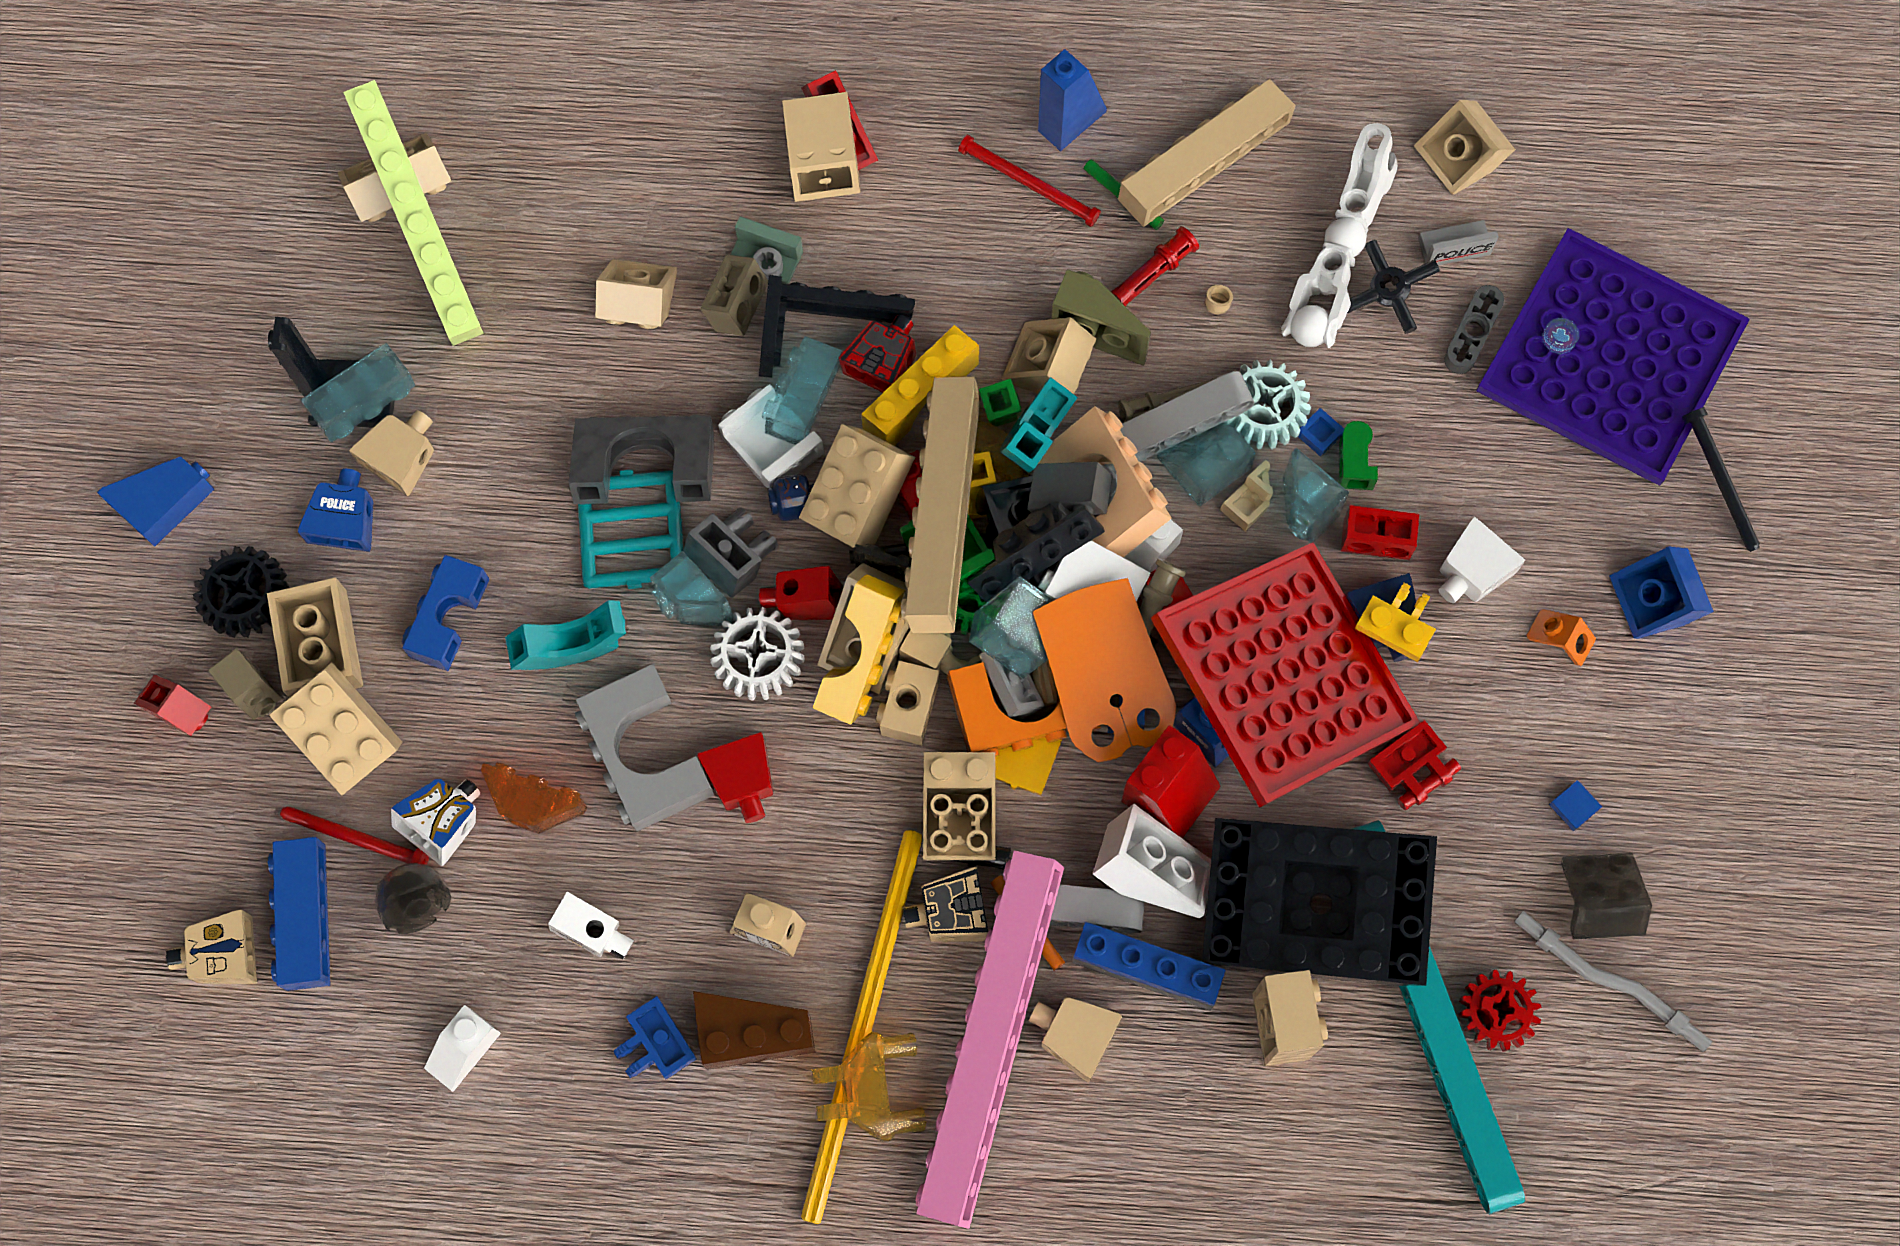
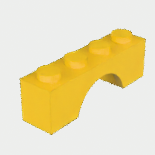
(896, 409)
(872, 611)

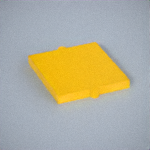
(1028, 767)

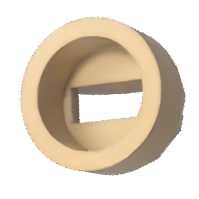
(1218, 299)

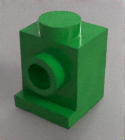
(1001, 402)

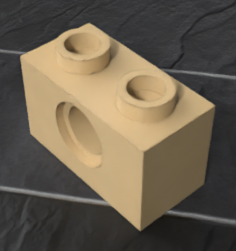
(909, 723)

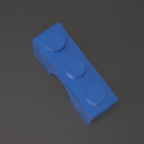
(452, 585)

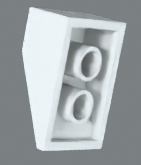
(1153, 864)

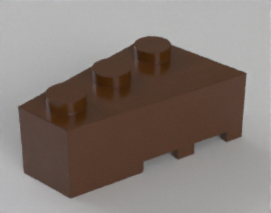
(749, 1031)

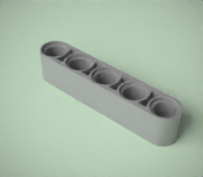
(1187, 415)

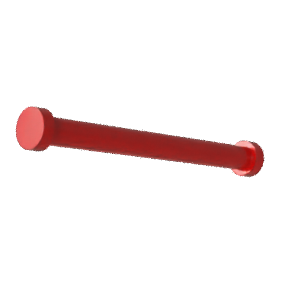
(969, 146)

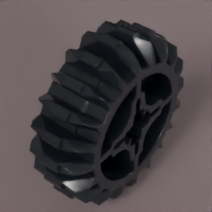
(250, 568)

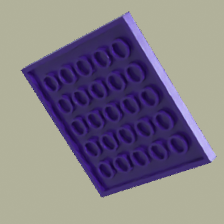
(1639, 360)

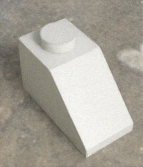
(460, 1047)

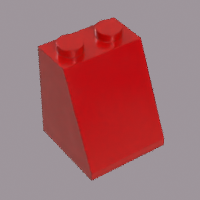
(1172, 782)

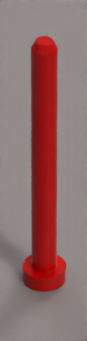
(353, 836)

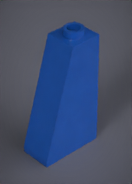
(1067, 100)

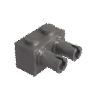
(723, 555)

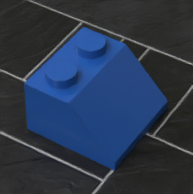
(1661, 592)

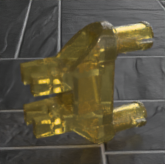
(866, 1088)

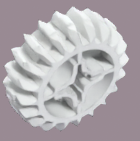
(744, 650)

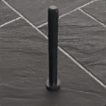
(1722, 477)

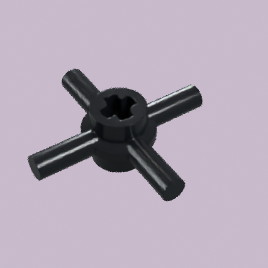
(1398, 278)

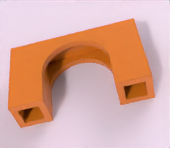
(986, 726)

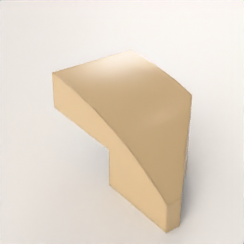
(1251, 499)

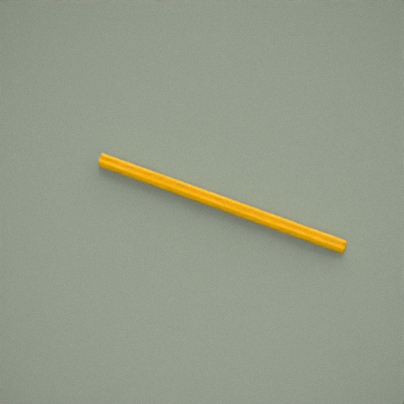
(864, 1018)

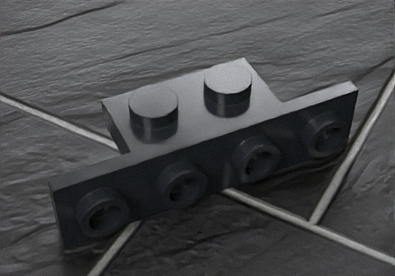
(1034, 547)

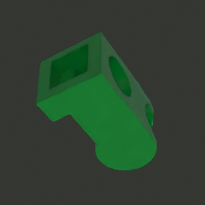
(1353, 457)

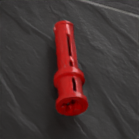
(1165, 258)

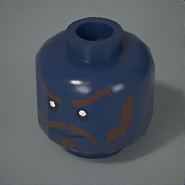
(789, 496)

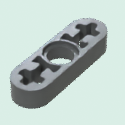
(1473, 316)

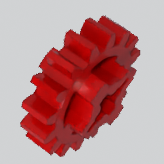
(1504, 995)

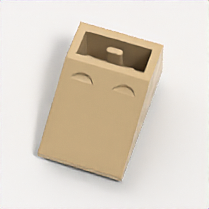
(821, 147)
(959, 806)

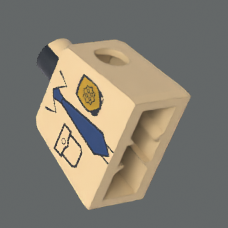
(218, 950)

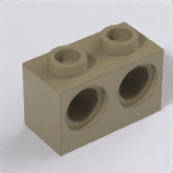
(734, 295)
(245, 684)

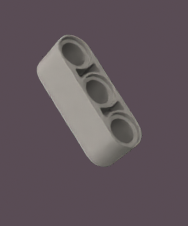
(1099, 907)

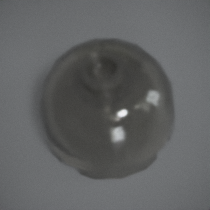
(411, 897)

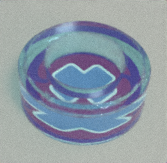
(1560, 335)

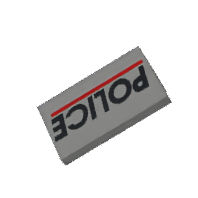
(1457, 243)

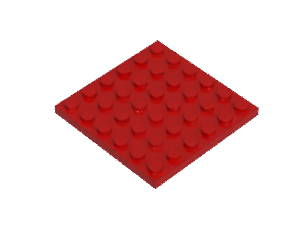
(1285, 673)

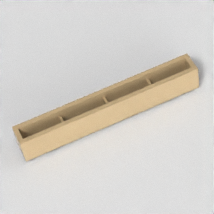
(942, 506)

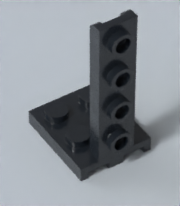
(820, 301)
(305, 369)

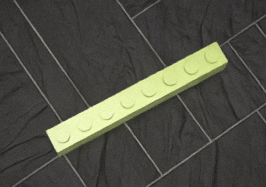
(413, 212)

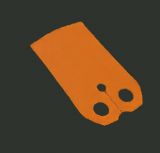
(1102, 650)

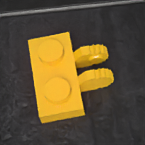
(1395, 627)

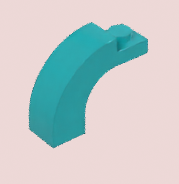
(1032, 431)
(567, 643)

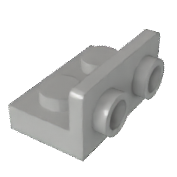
(1016, 694)

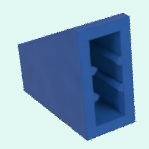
(159, 496)

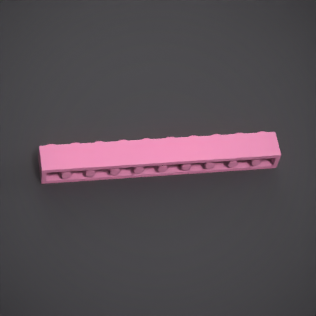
(990, 1040)

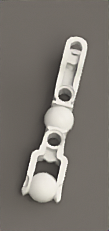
(1344, 239)

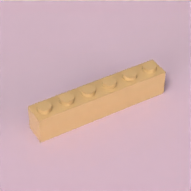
(1205, 152)

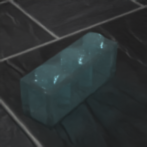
(801, 390)
(358, 393)

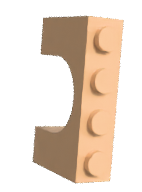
(1136, 506)

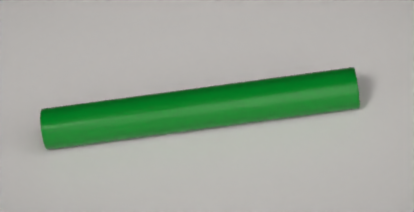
(1112, 185)

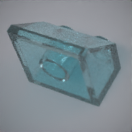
(1209, 461)
(1310, 497)
(689, 594)
(1008, 628)

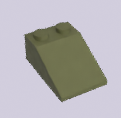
(1103, 316)

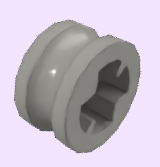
(769, 253)

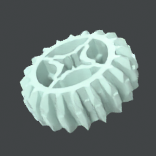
(1284, 390)

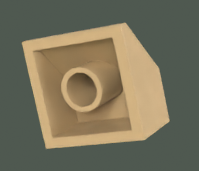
(1464, 146)
(635, 293)
(1048, 350)

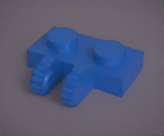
(661, 1039)

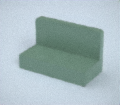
(754, 236)

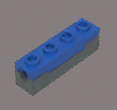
(1148, 966)

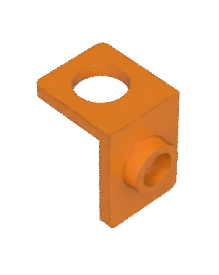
(1562, 631)

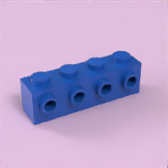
(300, 914)

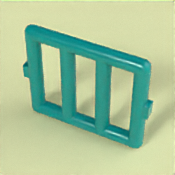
(588, 517)

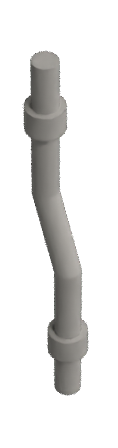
(1675, 1021)

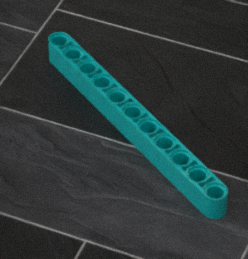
(1461, 1088)

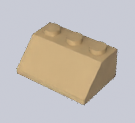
(368, 192)

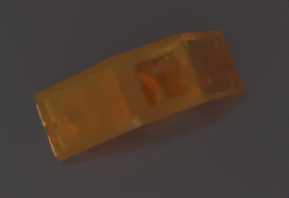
(530, 801)

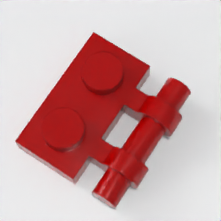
(1408, 755)

